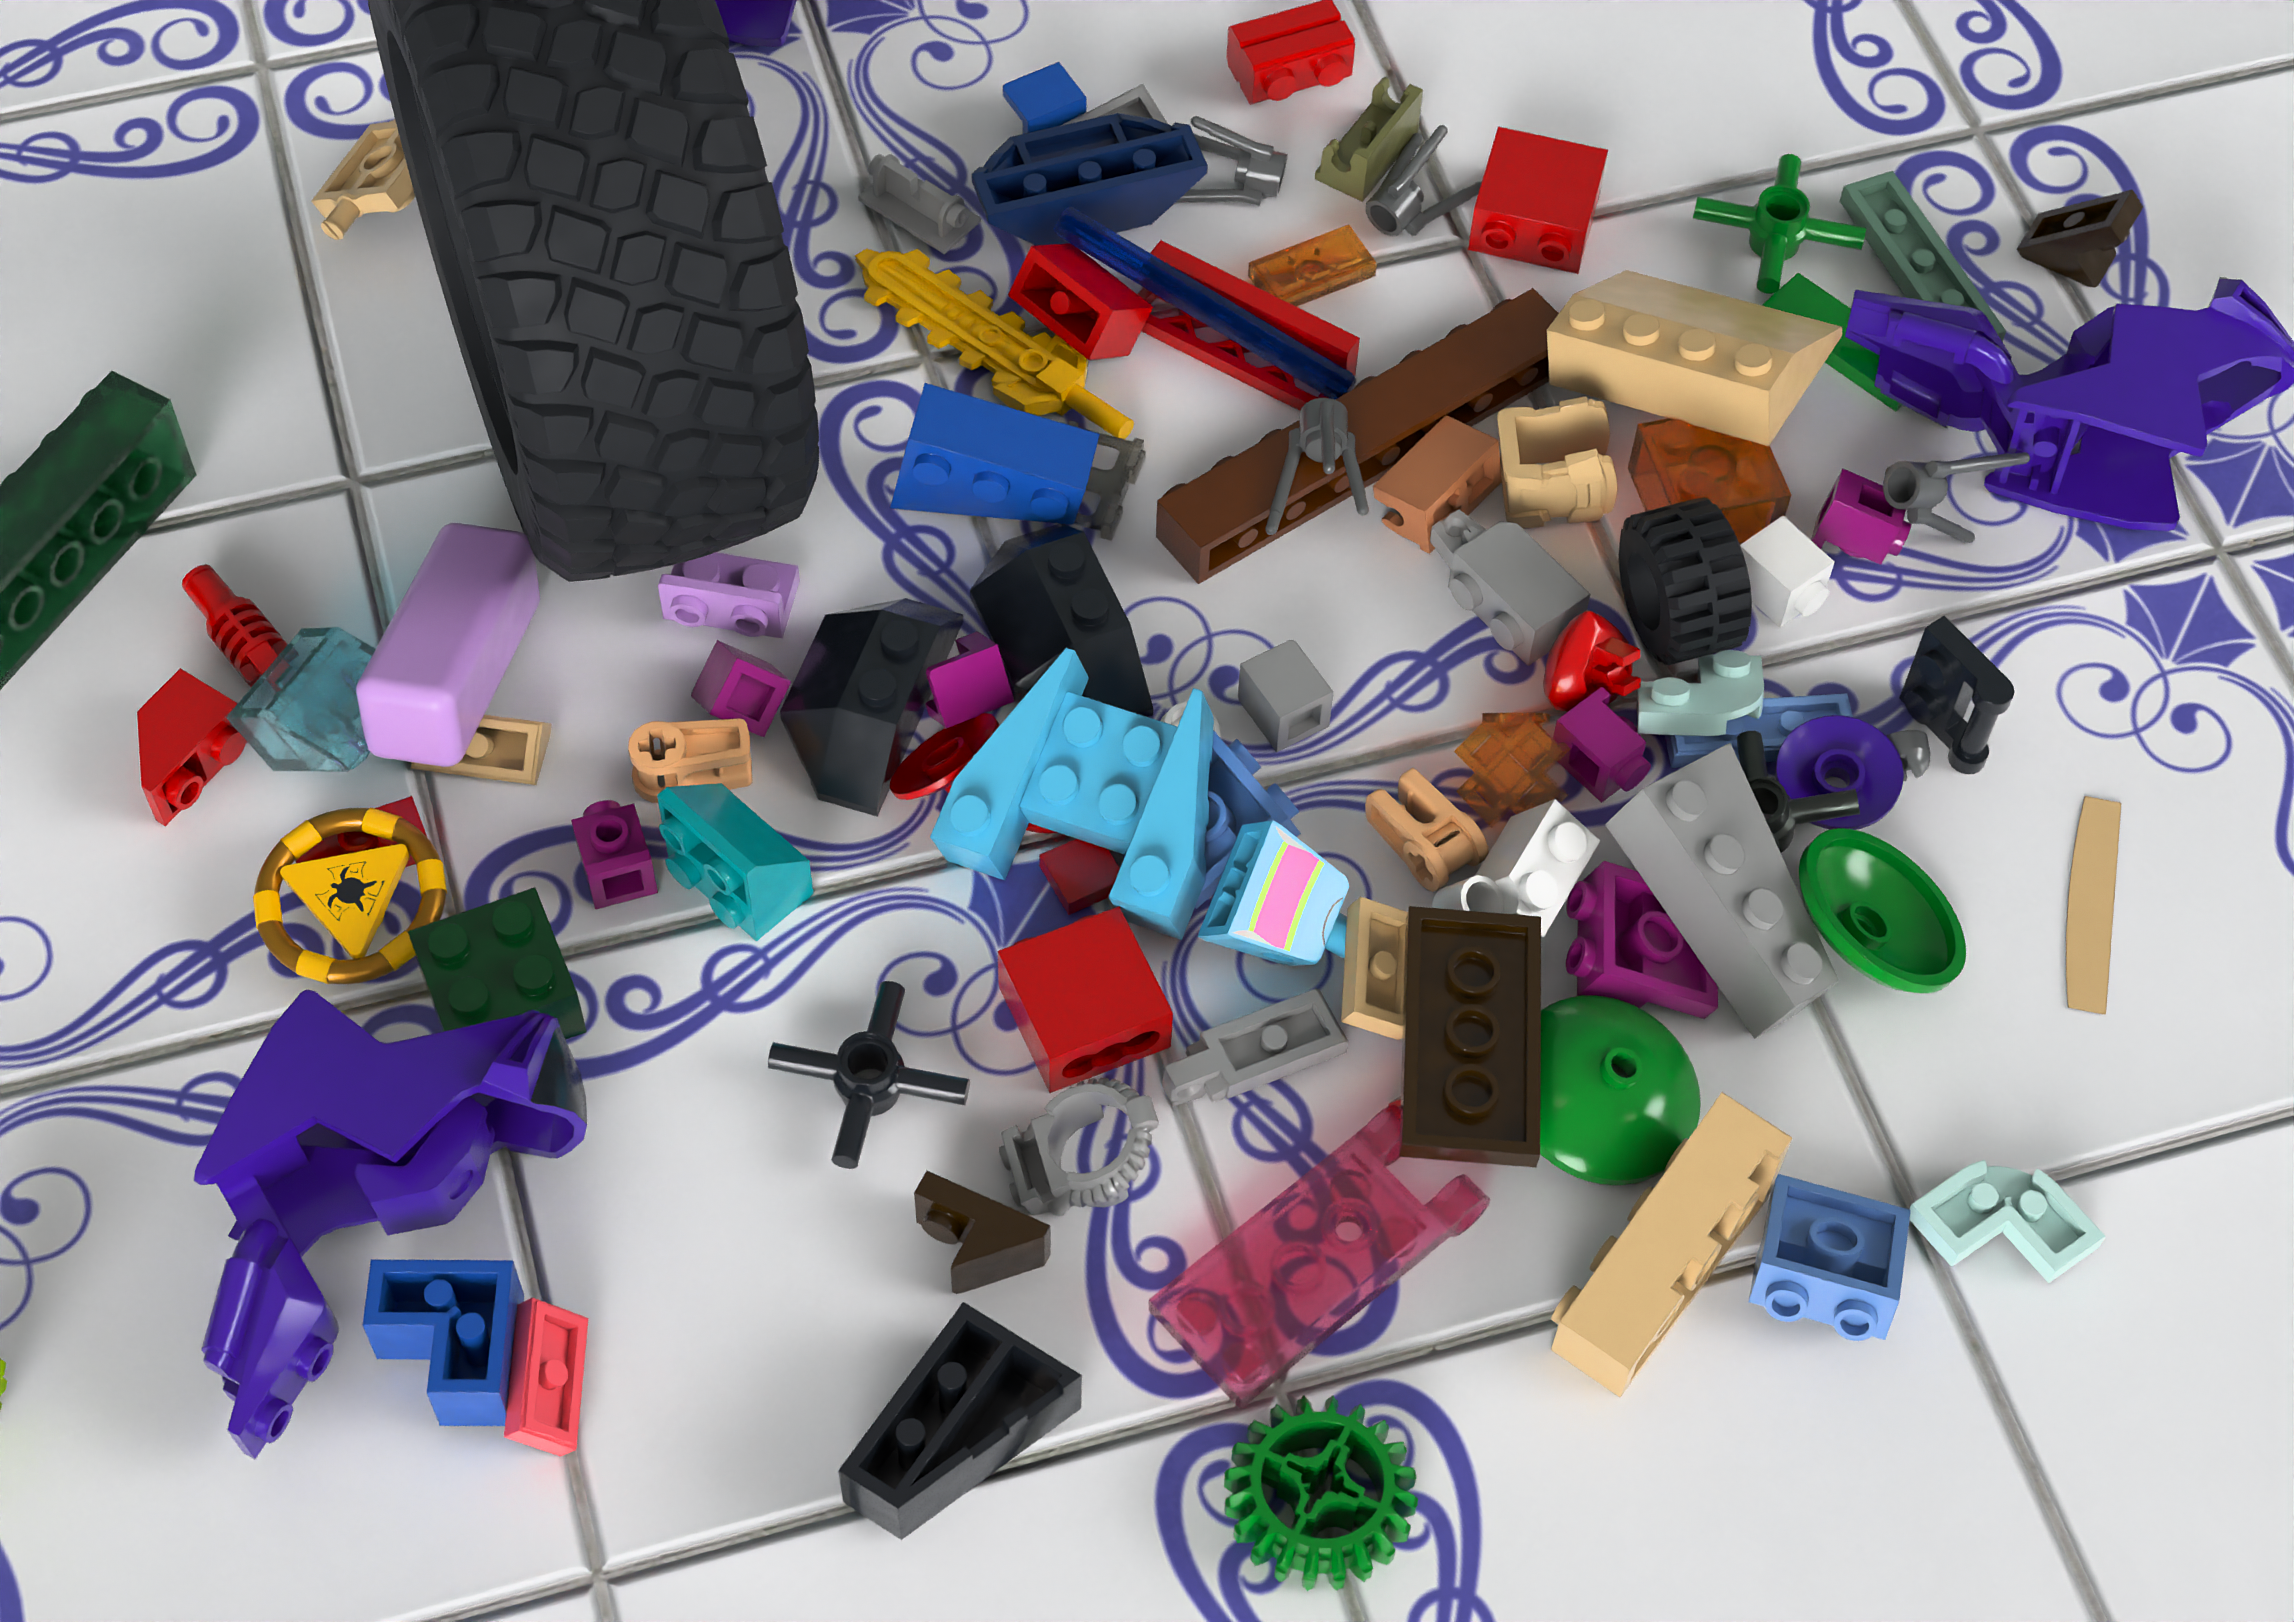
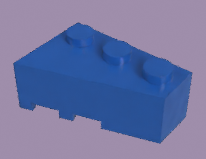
(992, 461)

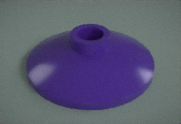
(1844, 750)

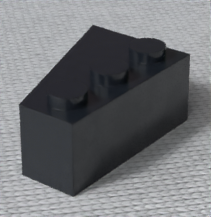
(956, 1421)

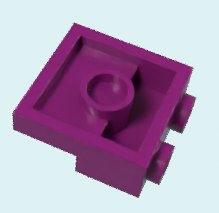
(1632, 946)

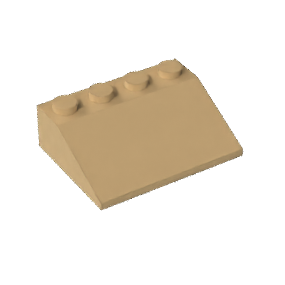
(1687, 354)

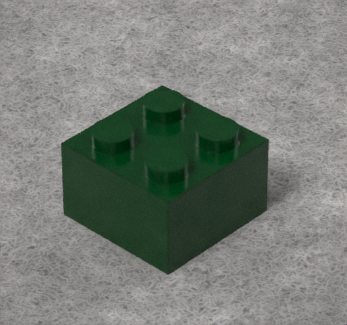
(497, 965)

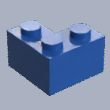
(457, 1319)

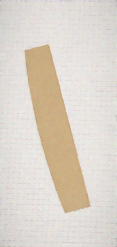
(2092, 905)

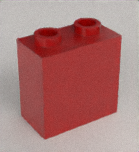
(1537, 200)
(1084, 999)

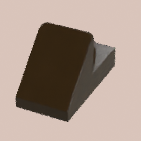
(2082, 236)
(994, 1236)

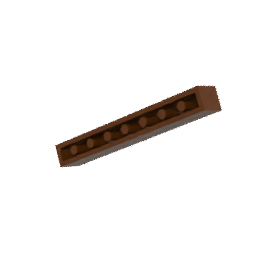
(1461, 376)

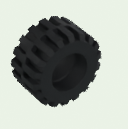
(1685, 581)

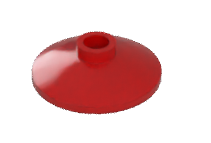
(941, 758)

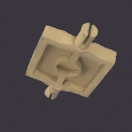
(366, 181)

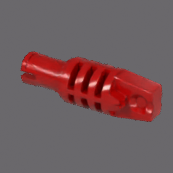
(234, 624)

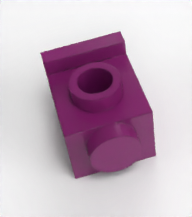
(1860, 520)
(1603, 746)
(614, 853)

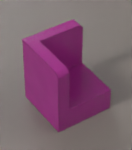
(968, 682)
(740, 688)

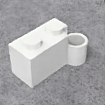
(1527, 867)

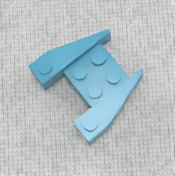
(1095, 779)

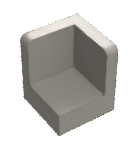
(1285, 695)

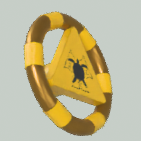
(348, 893)

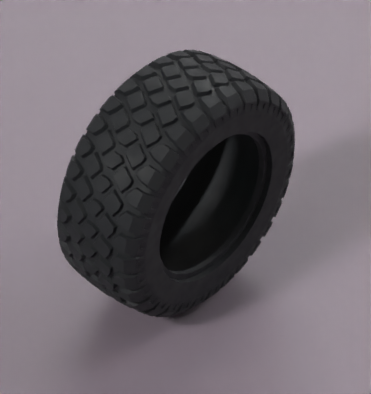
(609, 270)

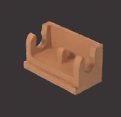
(1440, 474)

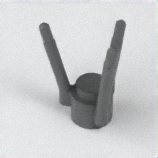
(1257, 168)
(1399, 198)
(1323, 438)
(1924, 485)

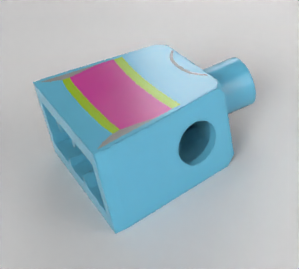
(1277, 899)

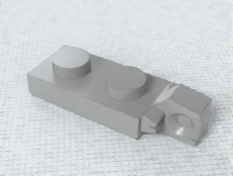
(1256, 1050)

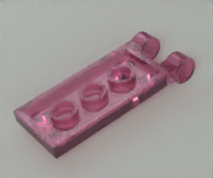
(1290, 1278)

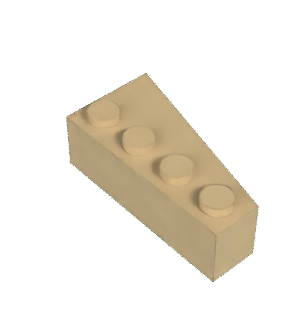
(1670, 1245)

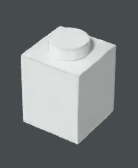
(1786, 572)

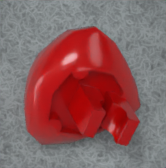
(1588, 657)

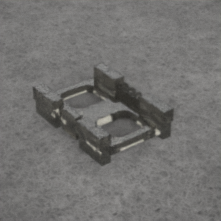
(1112, 483)

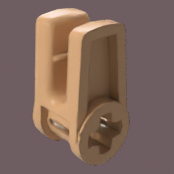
(690, 755)
(1435, 843)

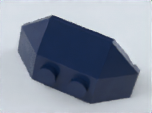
(1107, 167)

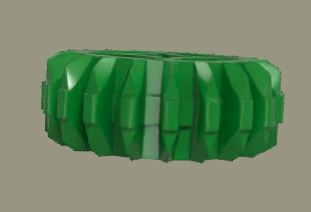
(1342, 1507)

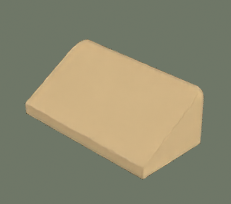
(502, 751)

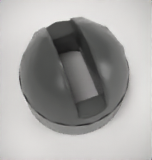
(1913, 751)

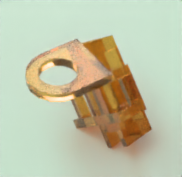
(1499, 775)

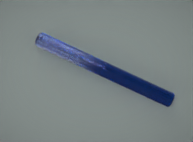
(1204, 304)

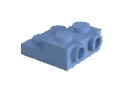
(1234, 801)
(1830, 1258)

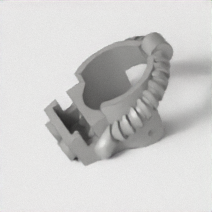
(1037, 1152)

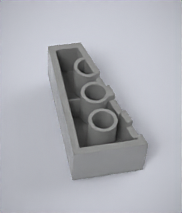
(1726, 888)

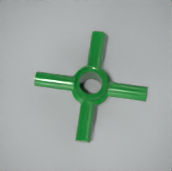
(1779, 223)

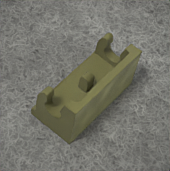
(1372, 142)

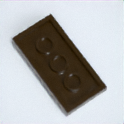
(1471, 1037)

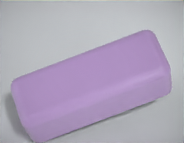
(448, 645)

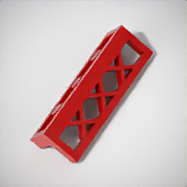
(1228, 355)

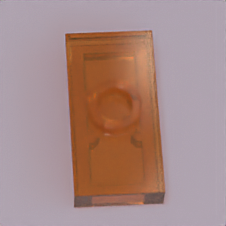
(1314, 267)

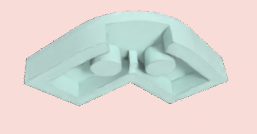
(1726, 689)
(1998, 1199)

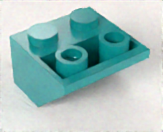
(732, 857)

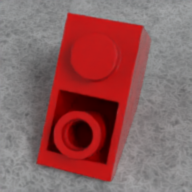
(184, 743)

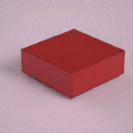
(1079, 873)

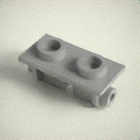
(916, 204)

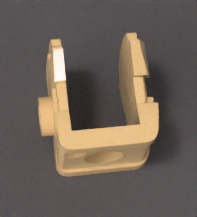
(1578, 475)

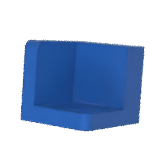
(1045, 98)

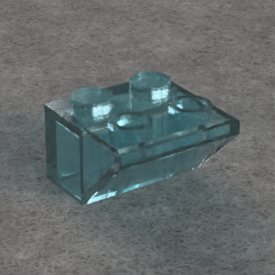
(307, 705)

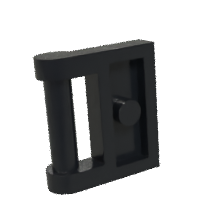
(1939, 689)

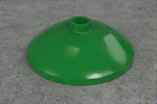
(1881, 912)
(1605, 1123)

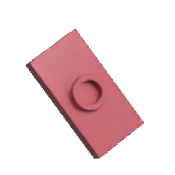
(546, 1377)

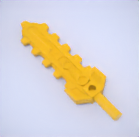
(1030, 372)

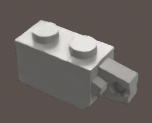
(1508, 583)

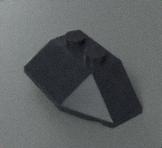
(1052, 596)
(865, 696)

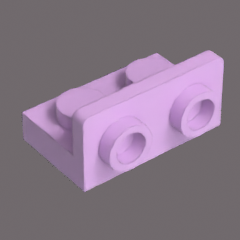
(730, 594)

